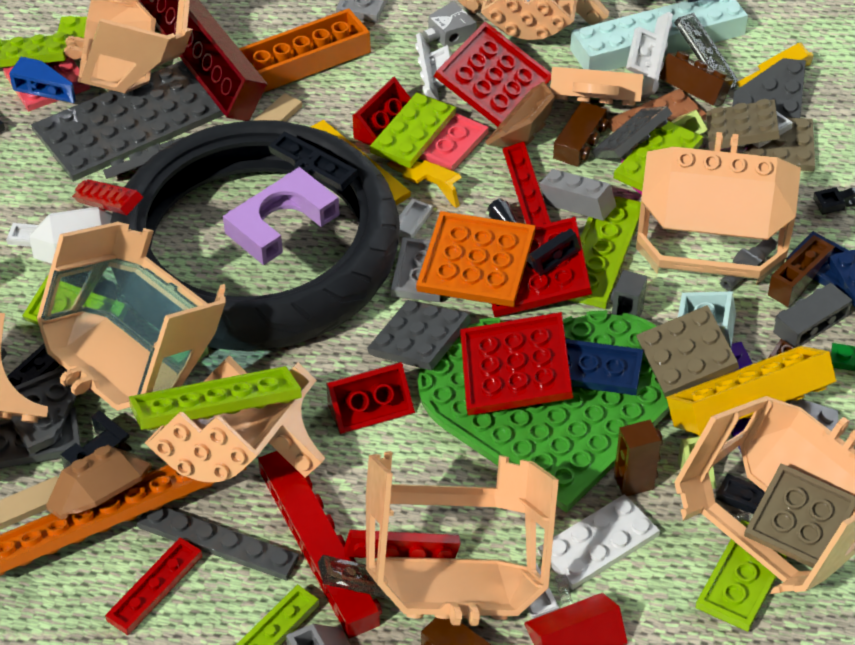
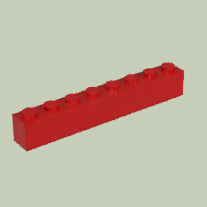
(317, 537)

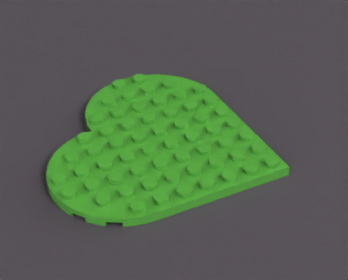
(565, 437)

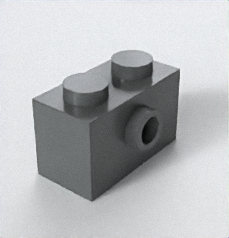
(629, 294)

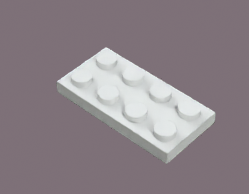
(600, 541)

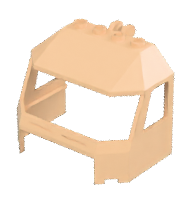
(123, 44)
(719, 197)
(773, 436)
(462, 585)

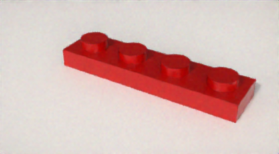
(405, 545)
(153, 586)

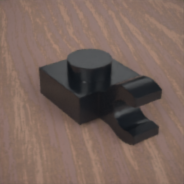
(832, 200)

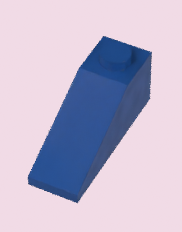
(39, 79)

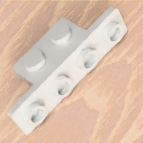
(648, 53)
(430, 63)

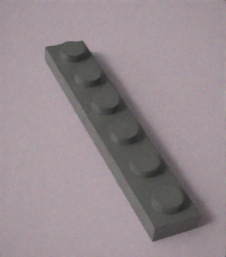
(220, 542)

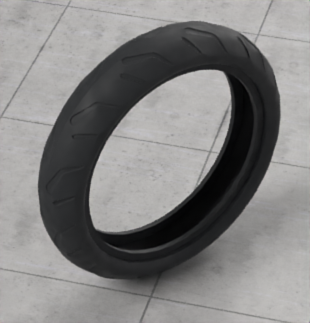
(305, 310)

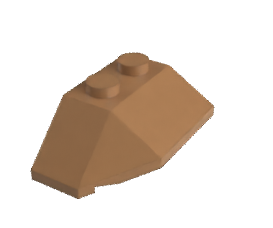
(524, 119)
(95, 480)

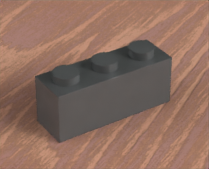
(812, 315)

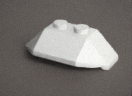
(46, 235)

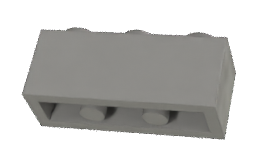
(578, 194)

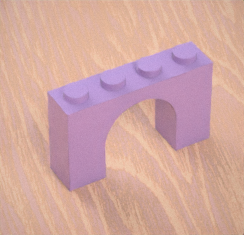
(293, 191)

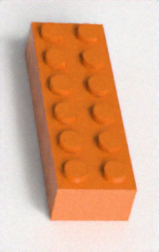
(309, 48)

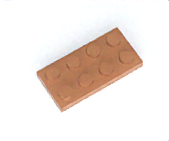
(676, 101)

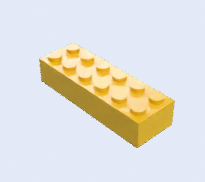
(778, 377)

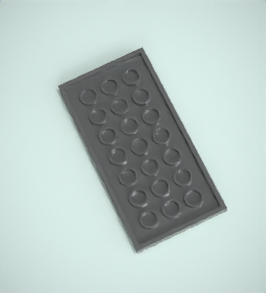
(126, 123)

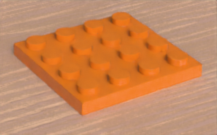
(476, 258)

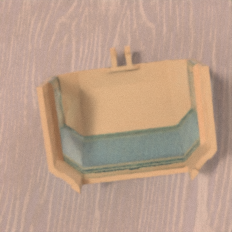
(120, 316)

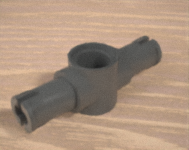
(753, 256)

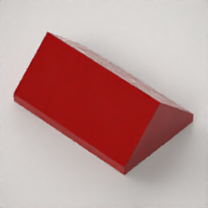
(379, 111)
(369, 398)
(586, 622)

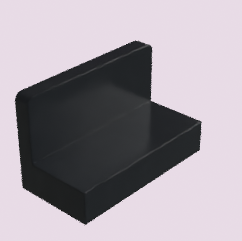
(554, 252)

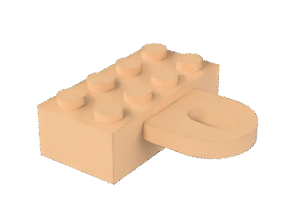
(596, 84)

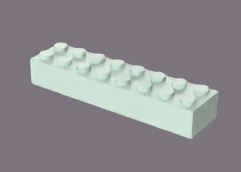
(608, 43)

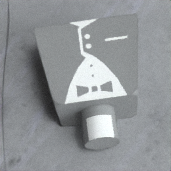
(449, 25)

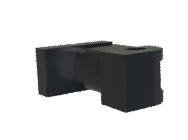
(108, 434)

